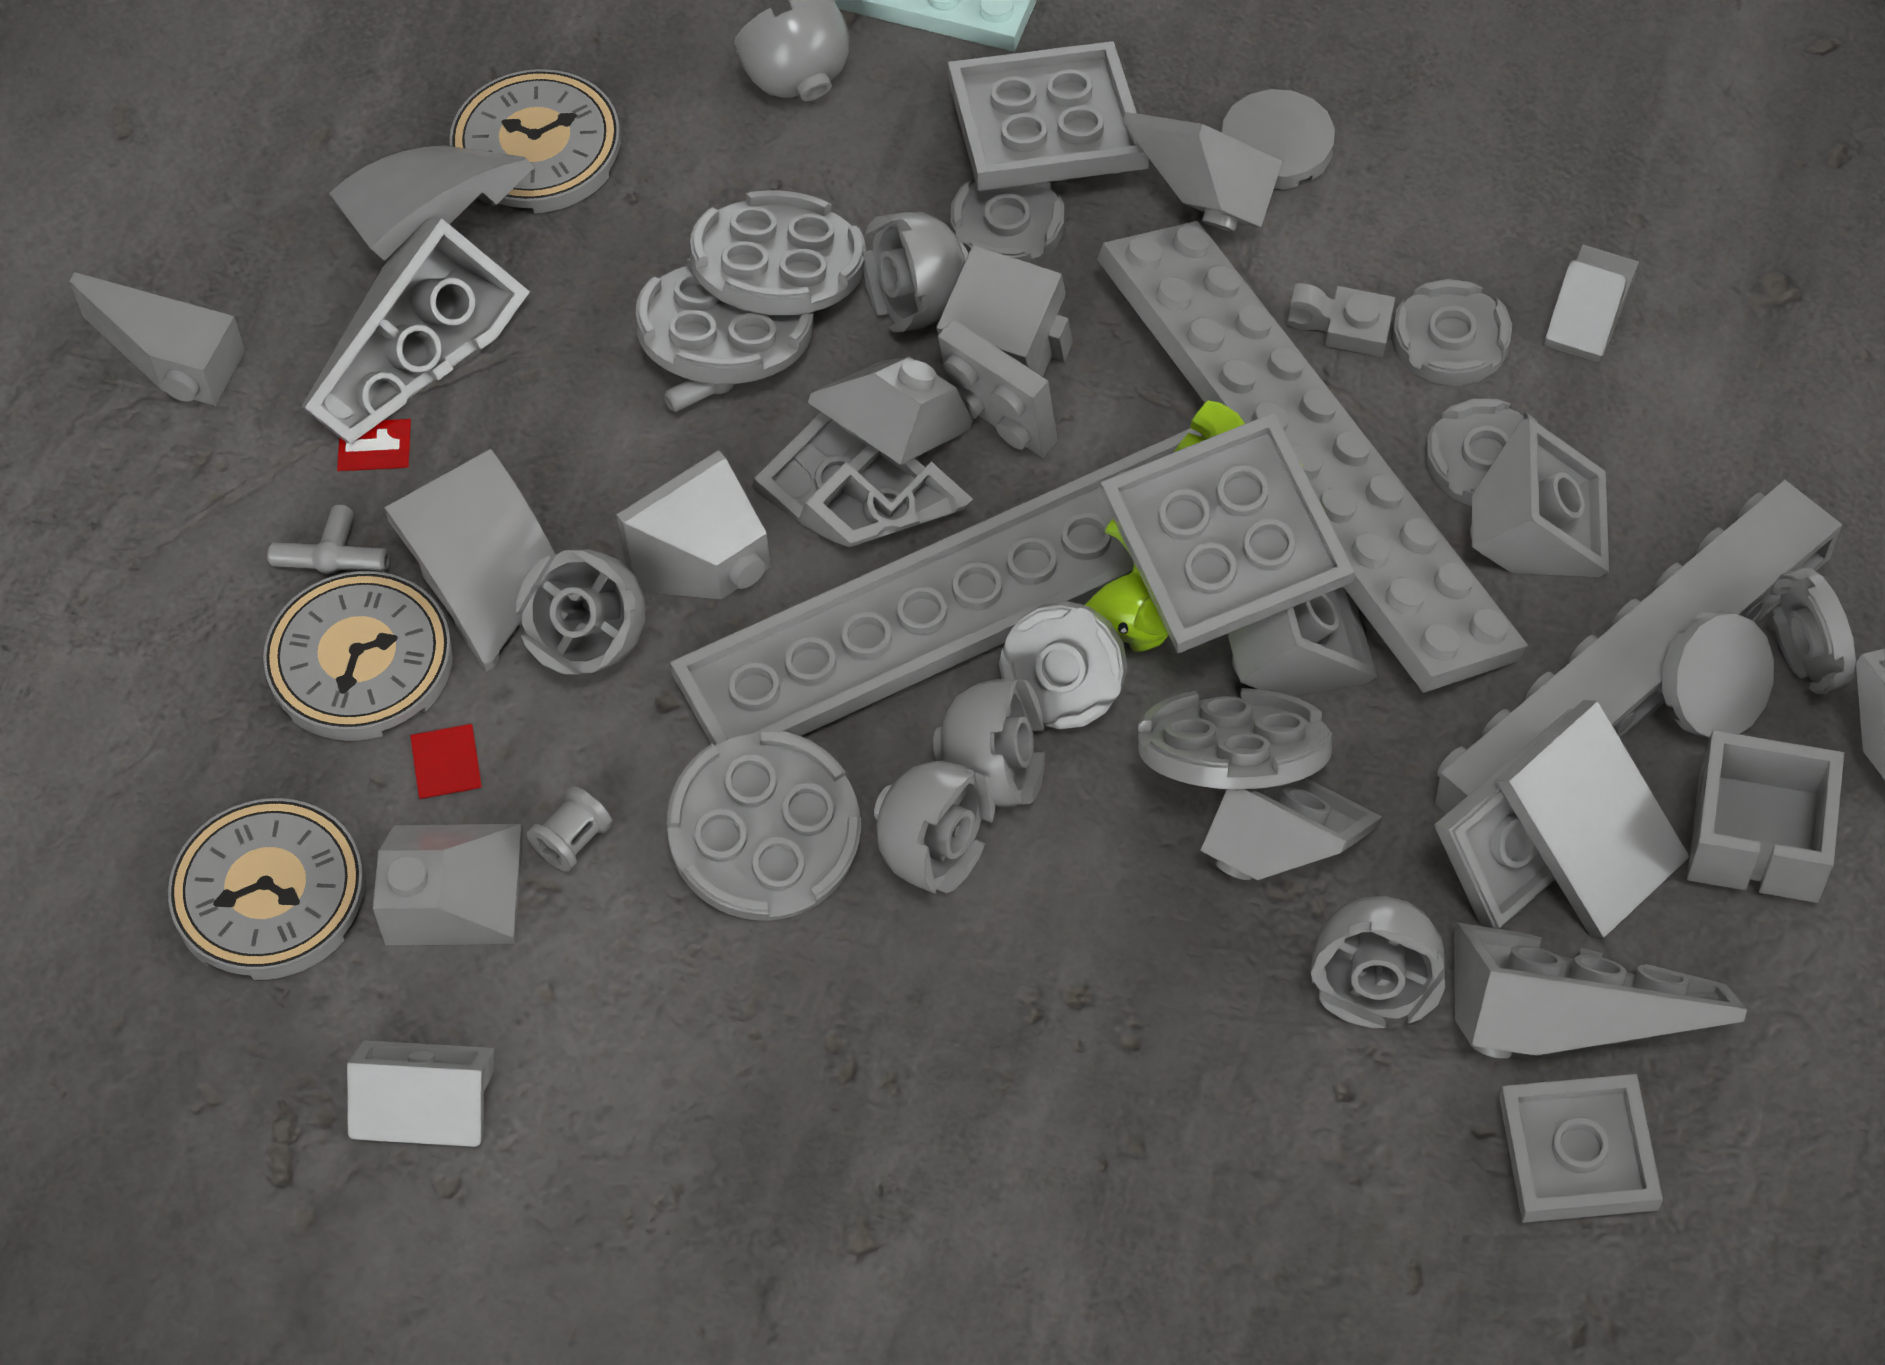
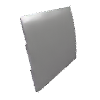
(419, 184)
(851, 488)
(473, 548)

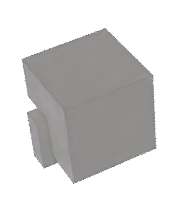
(1011, 307)

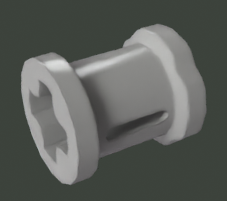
(569, 829)

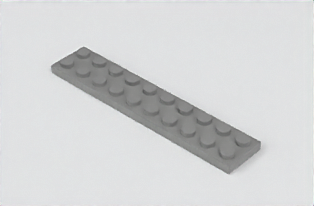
(1238, 355)
(910, 614)

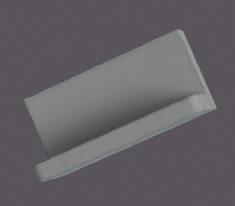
(418, 1092)

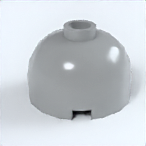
(796, 50)
(911, 268)
(580, 611)
(992, 734)
(932, 823)
(1379, 962)

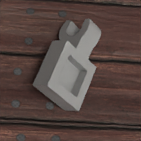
(1353, 320)

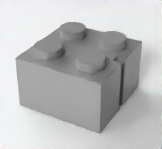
(1766, 816)

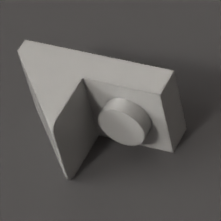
(1590, 303)

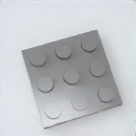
(1045, 115)
(1227, 532)

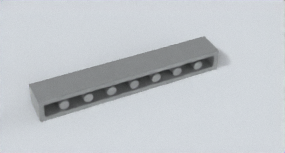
(1625, 664)

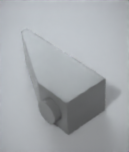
(172, 342)

